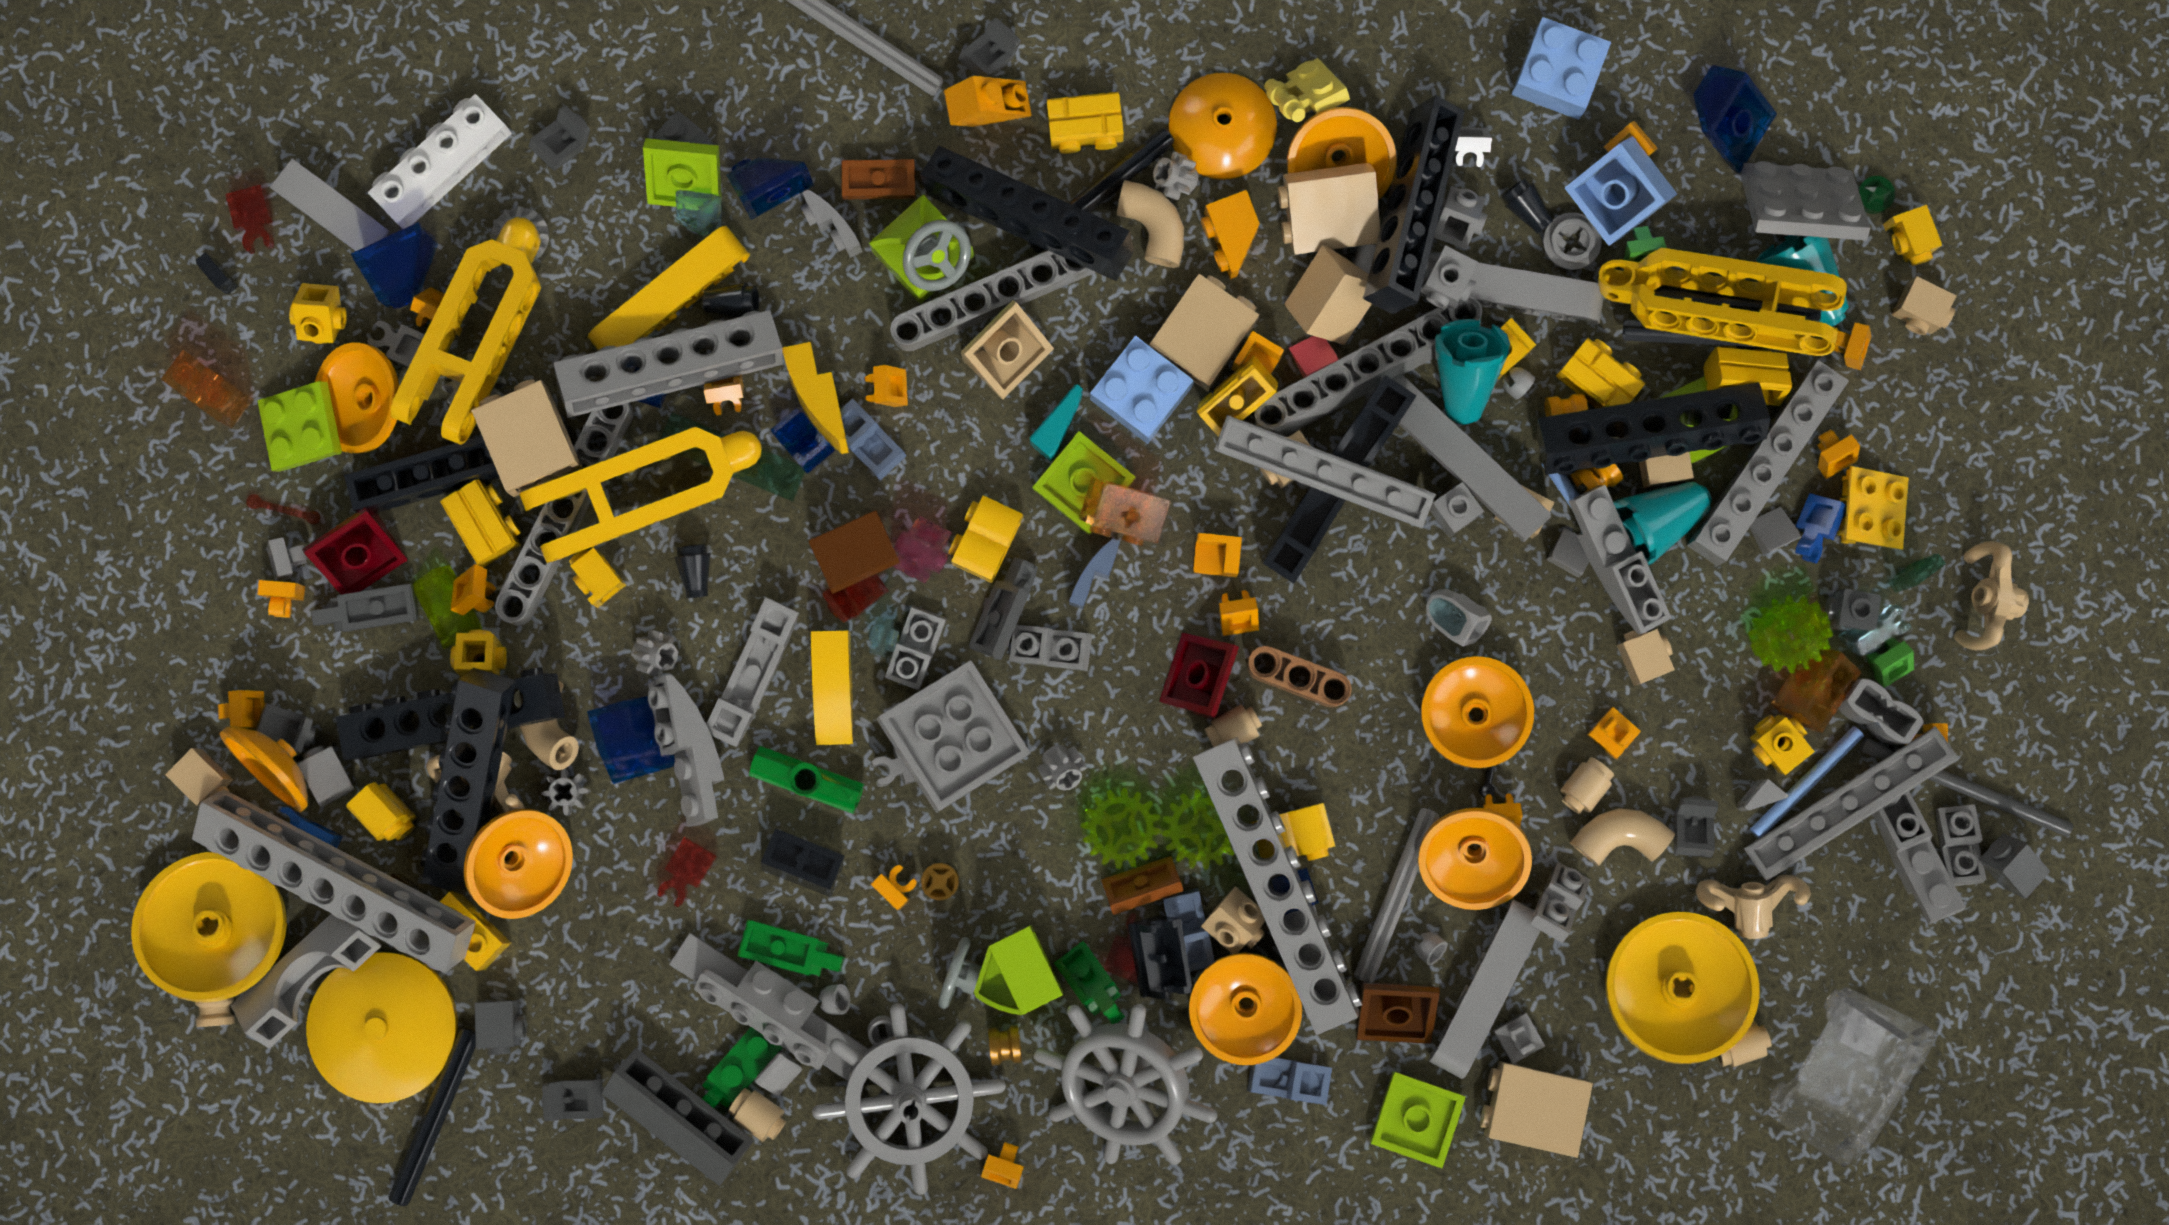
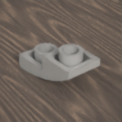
(821, 212)
(915, 647)
(1050, 647)
(1959, 844)
(1560, 901)

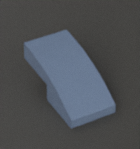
(869, 440)
(1099, 565)
(1189, 908)
(1291, 1080)

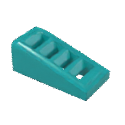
(1052, 430)

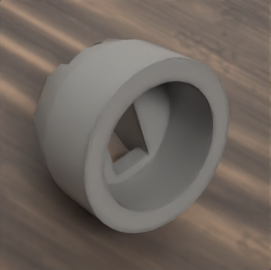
(1517, 382)
(1431, 948)
(829, 996)
(873, 1031)

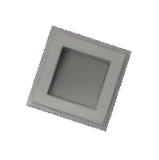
(1773, 530)
(1569, 554)
(1761, 794)
(778, 1073)

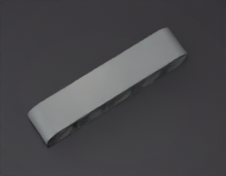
(1485, 996)

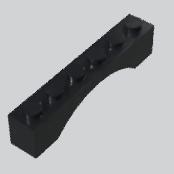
(1317, 508)

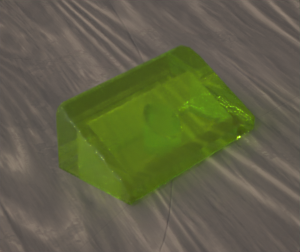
(435, 596)

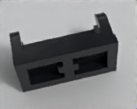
(802, 862)
(1160, 957)

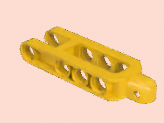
(1764, 328)
(477, 378)
(724, 454)

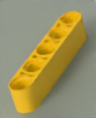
(672, 290)

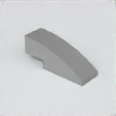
(327, 207)

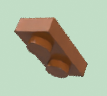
(878, 179)
(1142, 885)

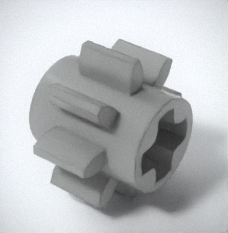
(1175, 175)
(655, 653)
(1061, 767)
(576, 790)

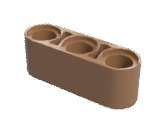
(1317, 676)

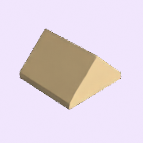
(1329, 297)
(1006, 350)

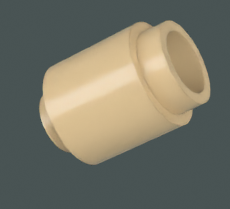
(1233, 724)
(1586, 786)
(1749, 1048)
(757, 1115)

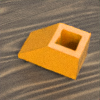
(986, 101)
(1234, 227)

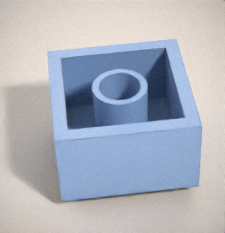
(1561, 68)
(1620, 190)
(1141, 389)

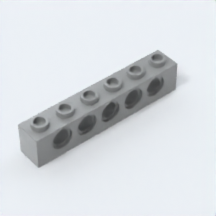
(654, 377)
(1767, 463)

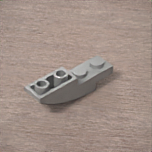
(1616, 563)
(685, 734)
(1917, 860)

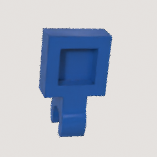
(1818, 521)
(312, 827)

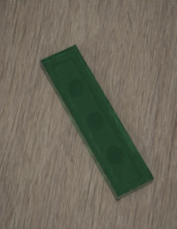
(768, 473)

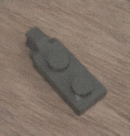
(369, 609)
(1003, 609)

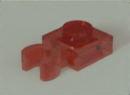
(250, 212)
(689, 866)
(1120, 957)

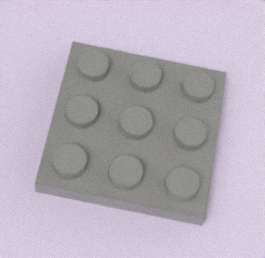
(1804, 201)
(953, 736)

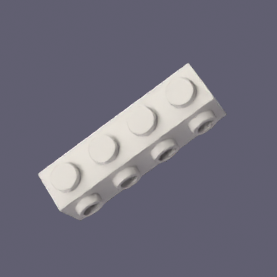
(439, 161)

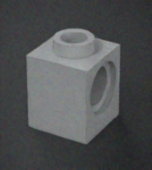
(1456, 509)
(325, 775)

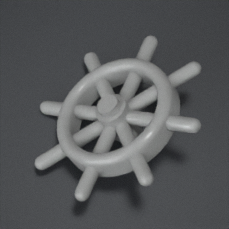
(1124, 1084)
(908, 1099)

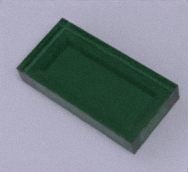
(1916, 572)

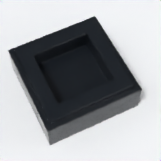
(216, 273)

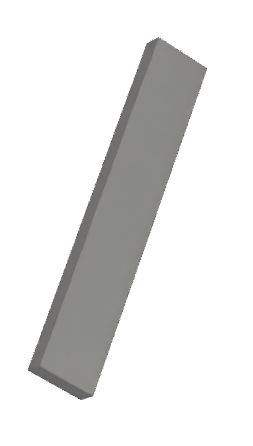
(1471, 465)
(1324, 471)
(1851, 803)
(697, 955)

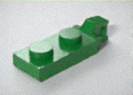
(787, 949)
(1090, 982)
(739, 1068)

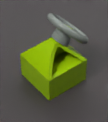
(923, 249)
(1012, 977)

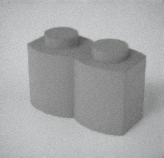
(1885, 719)

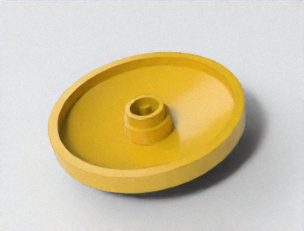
(208, 928)
(1682, 987)
(382, 1028)

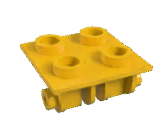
(1873, 508)

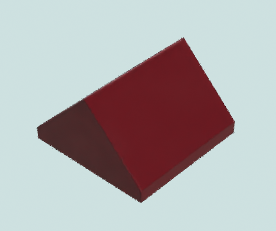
(356, 552)
(1198, 675)

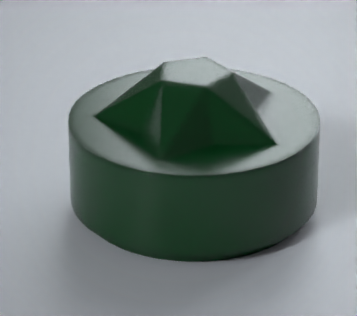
(1876, 194)

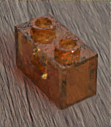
(207, 389)
(1108, 499)
(1817, 693)

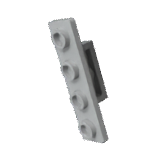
(770, 1007)

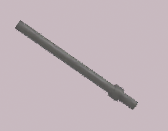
(1980, 793)

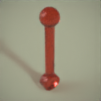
(255, 502)

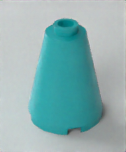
(1807, 254)
(1469, 366)
(1662, 516)

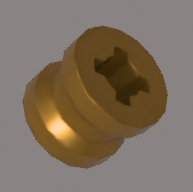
(935, 881)
(1005, 1045)

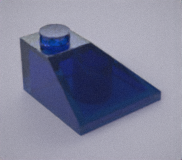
(1732, 113)
(768, 183)
(397, 264)
(628, 739)

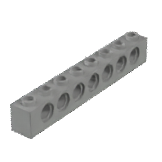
(333, 880)
(1322, 1010)

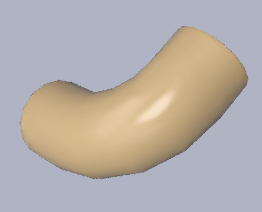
(1160, 219)
(550, 742)
(1622, 828)

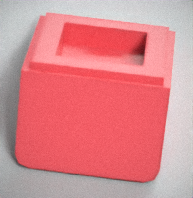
(1312, 355)

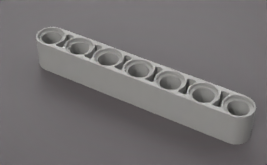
(988, 290)
(1523, 290)
(1356, 382)
(549, 521)

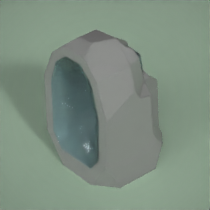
(1457, 616)

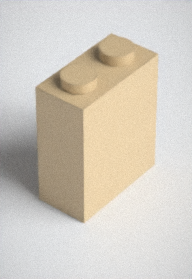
(1330, 208)
(1205, 330)
(526, 437)
(1536, 1108)

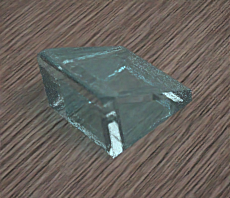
(698, 211)

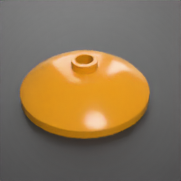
(1349, 130)
(1217, 148)
(361, 395)
(1484, 686)
(269, 763)
(533, 873)
(1479, 876)
(1241, 1033)

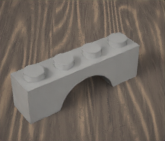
(273, 1003)

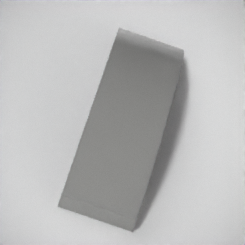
(753, 672)

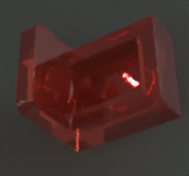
(855, 599)

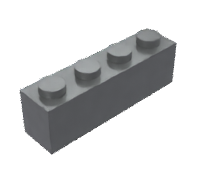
(677, 1116)

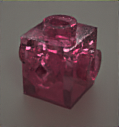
(922, 549)

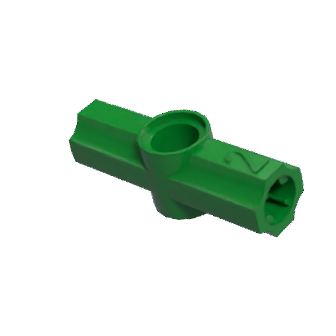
(784, 771)

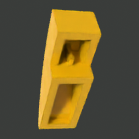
(816, 394)
(832, 687)

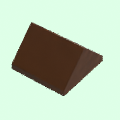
(854, 551)
(1397, 1012)

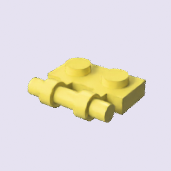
(1307, 89)

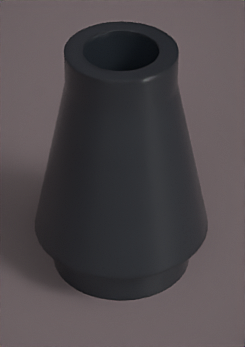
(1527, 205)
(732, 300)
(693, 567)

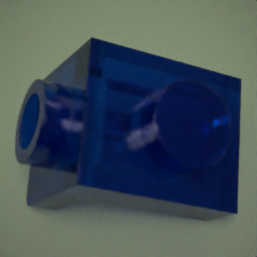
(802, 440)

